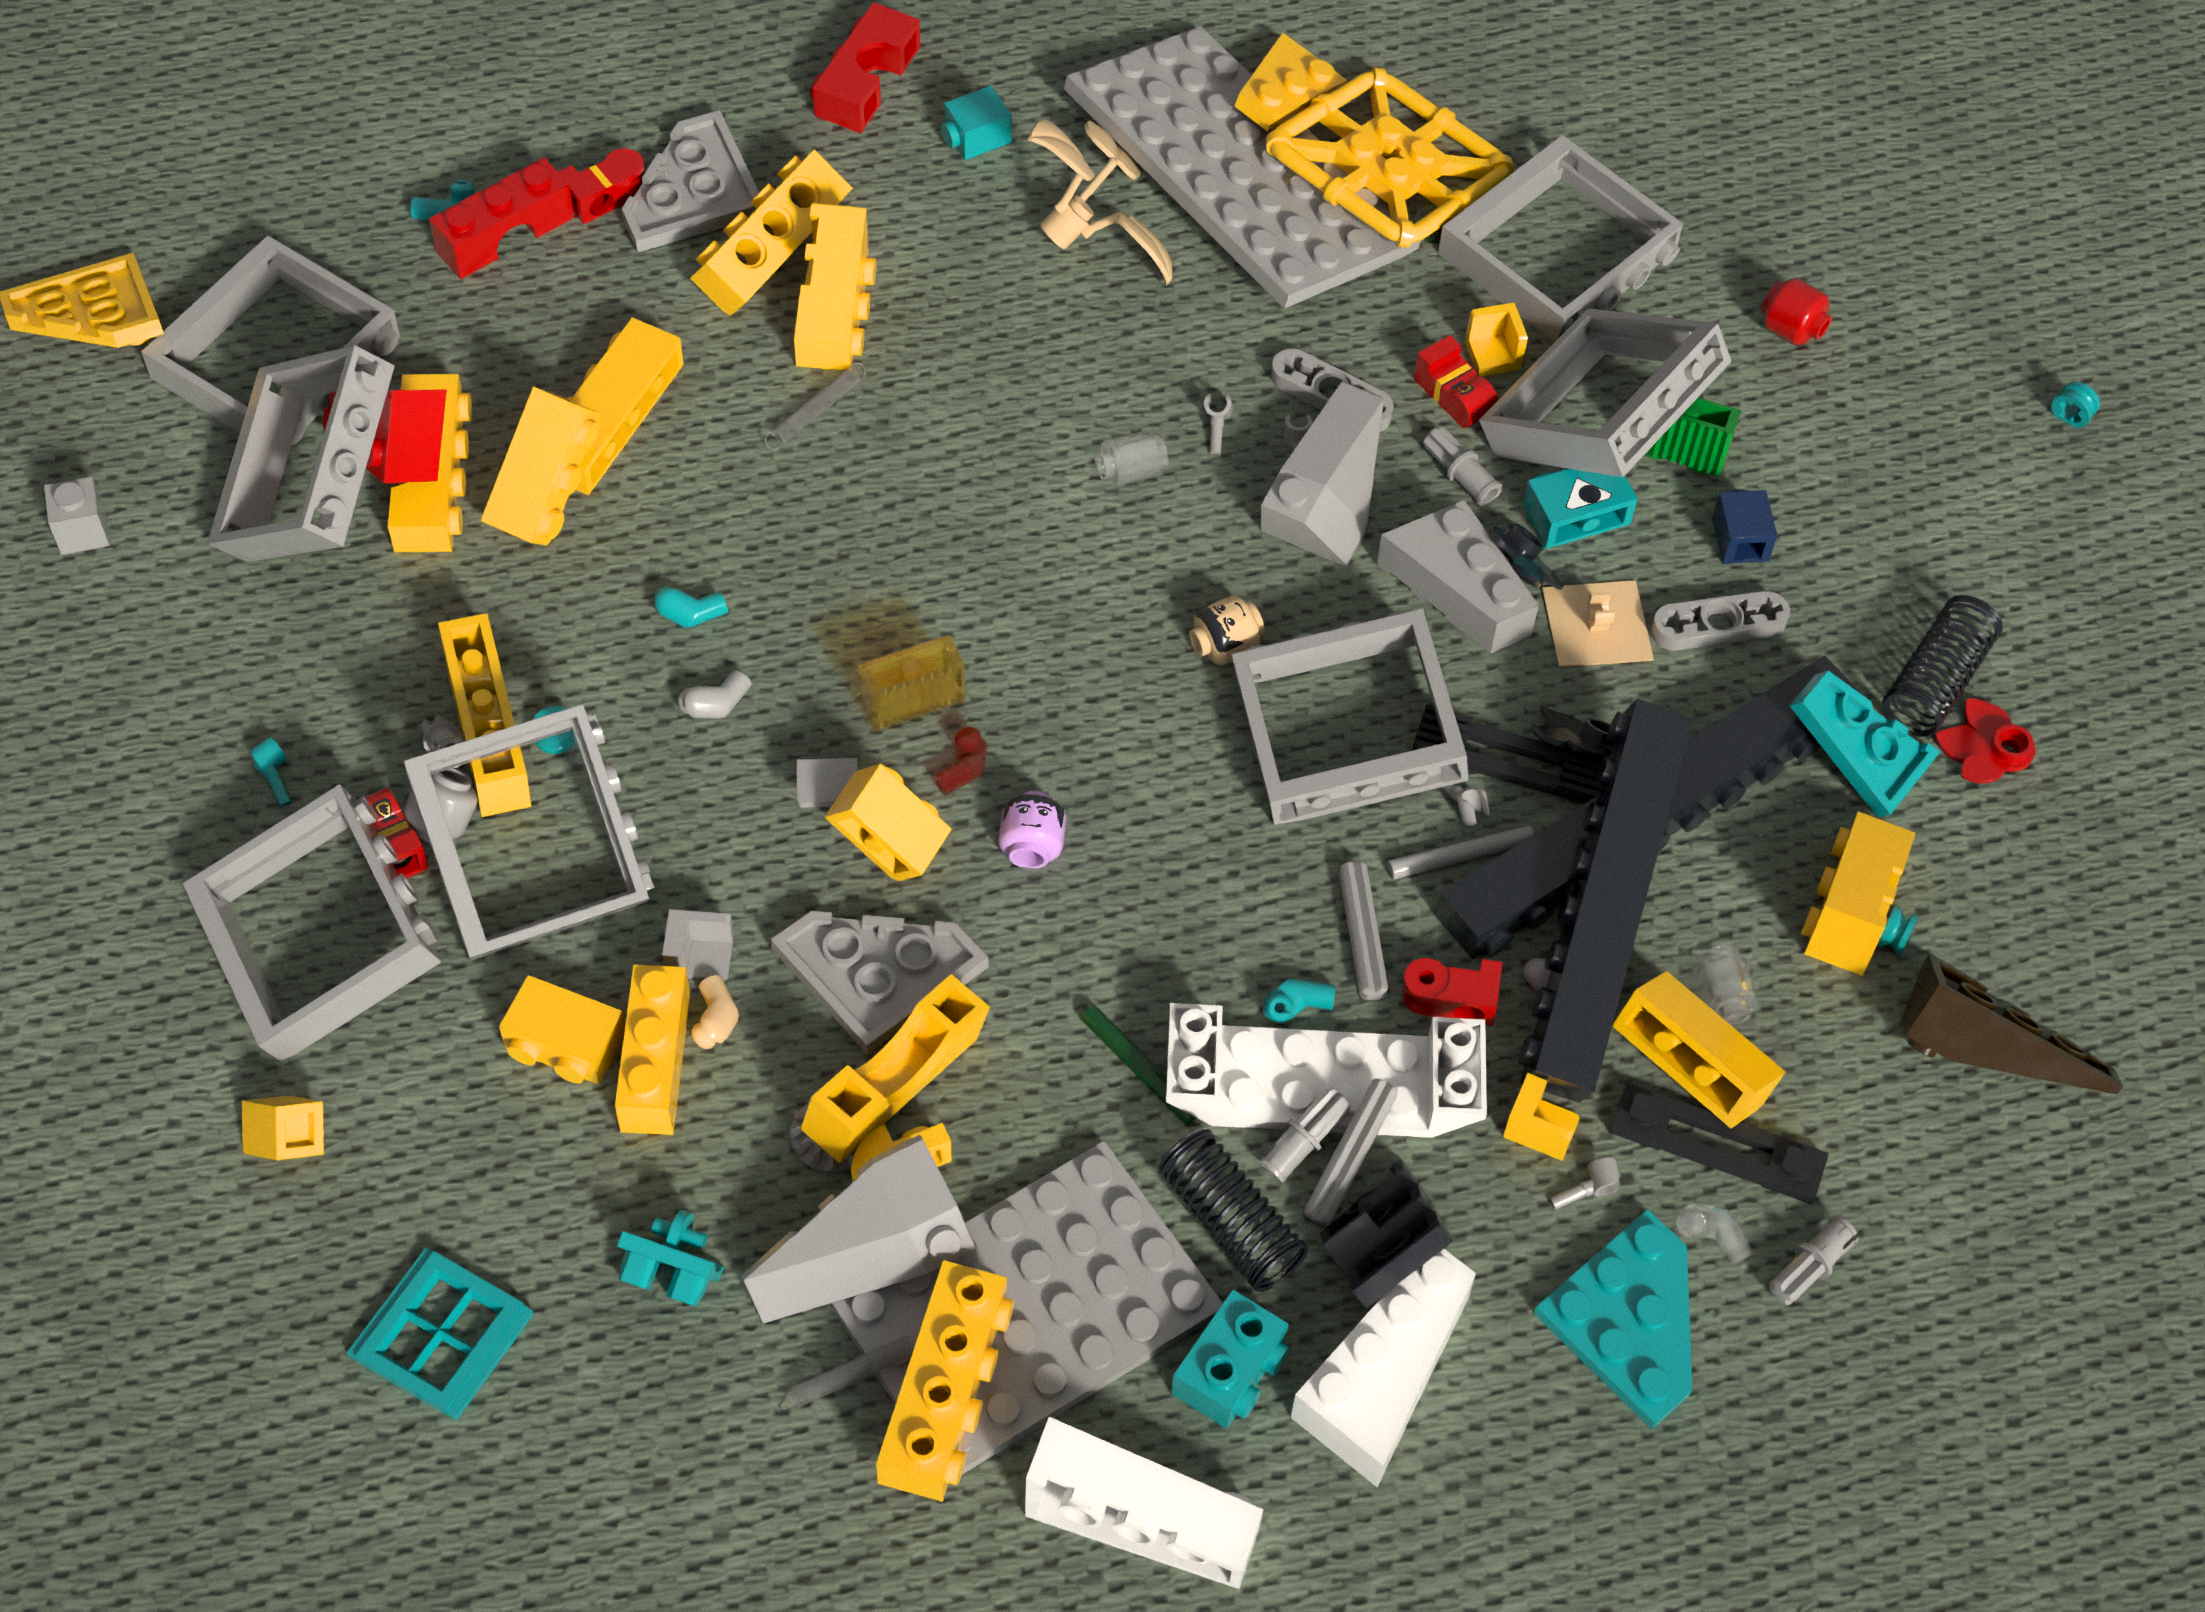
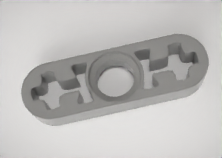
(1324, 376)
(1729, 606)

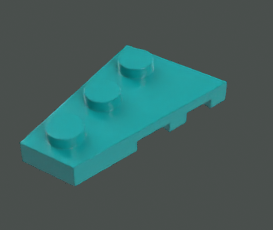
(1863, 744)

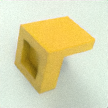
(1496, 339)
(1540, 1123)
(282, 1127)

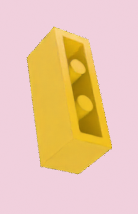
(541, 467)
(1698, 1049)
(652, 1050)

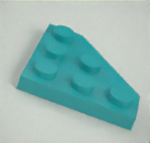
(1631, 1318)

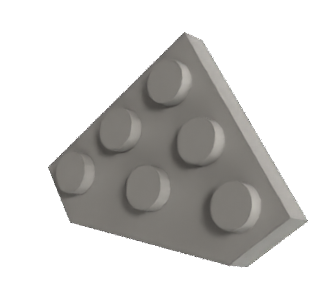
(691, 185)
(875, 967)

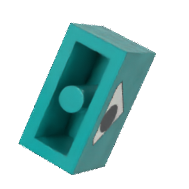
(1577, 505)

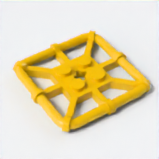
(1411, 162)

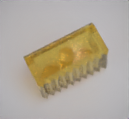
(911, 682)

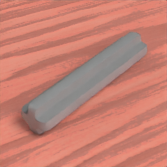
(1363, 931)
(1350, 1152)

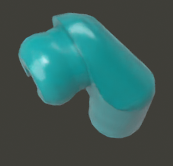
(424, 208)
(687, 610)
(1296, 995)

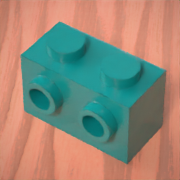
(1231, 1359)

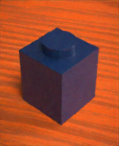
(1744, 526)

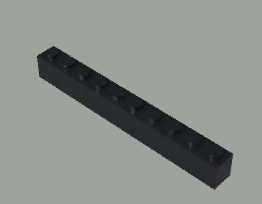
(1715, 771)

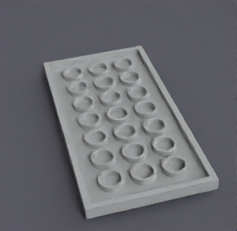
(1180, 124)

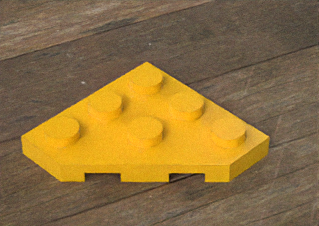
(89, 305)

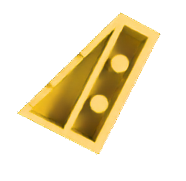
(834, 289)
(1857, 892)

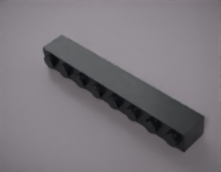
(1606, 900)

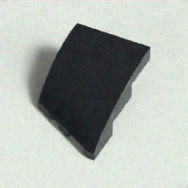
(1386, 1235)

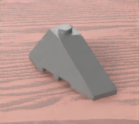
(1328, 479)
(874, 1234)

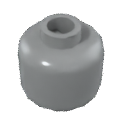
(456, 798)

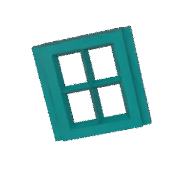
(479, 1359)

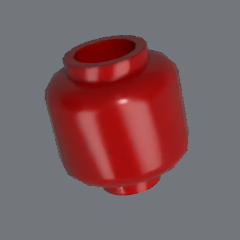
(1796, 311)

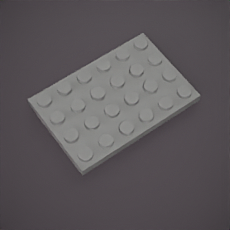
(1091, 1291)

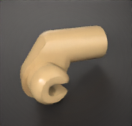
(720, 1015)

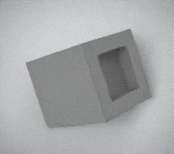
(822, 780)
(699, 943)

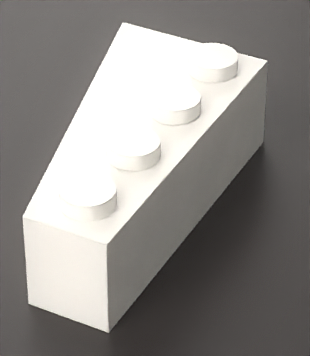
(1379, 1371)
(1139, 1505)

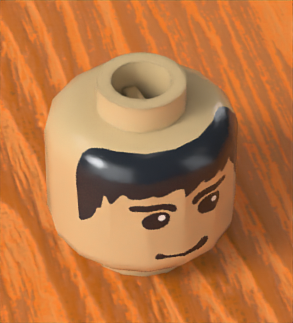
(1226, 629)

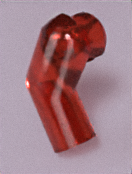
(968, 761)

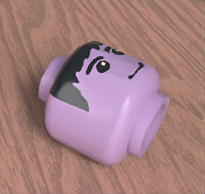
(1032, 829)

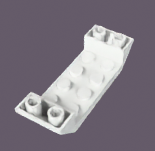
(1276, 1073)

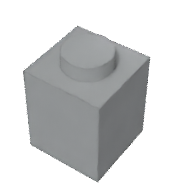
(76, 515)

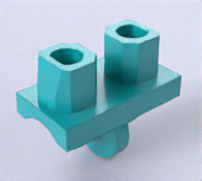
(691, 1272)

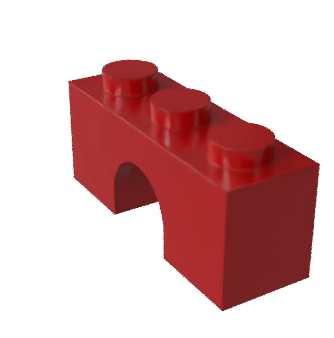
(877, 41)
(471, 230)

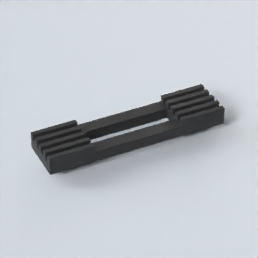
(1574, 782)
(1792, 1168)

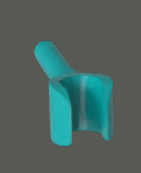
(267, 758)

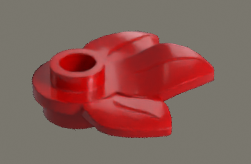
(1982, 740)

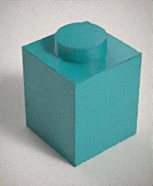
(976, 123)

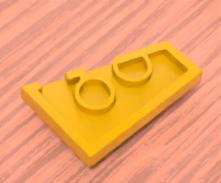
(1286, 84)

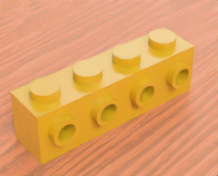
(943, 1381)

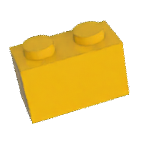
(888, 822)
(562, 1031)

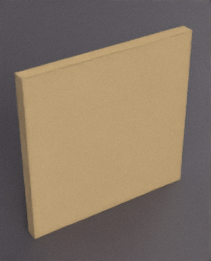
(1597, 624)

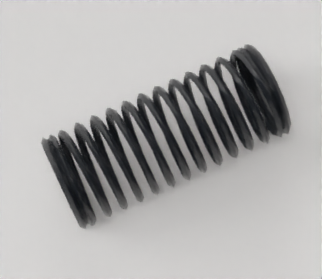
(1919, 694)
(1256, 1273)

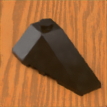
(1962, 1023)

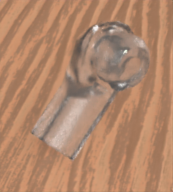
(1714, 1224)

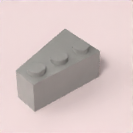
(1461, 574)

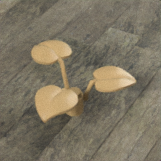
(1073, 215)

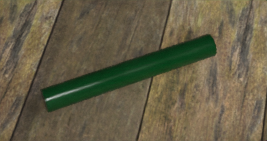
(1131, 1057)

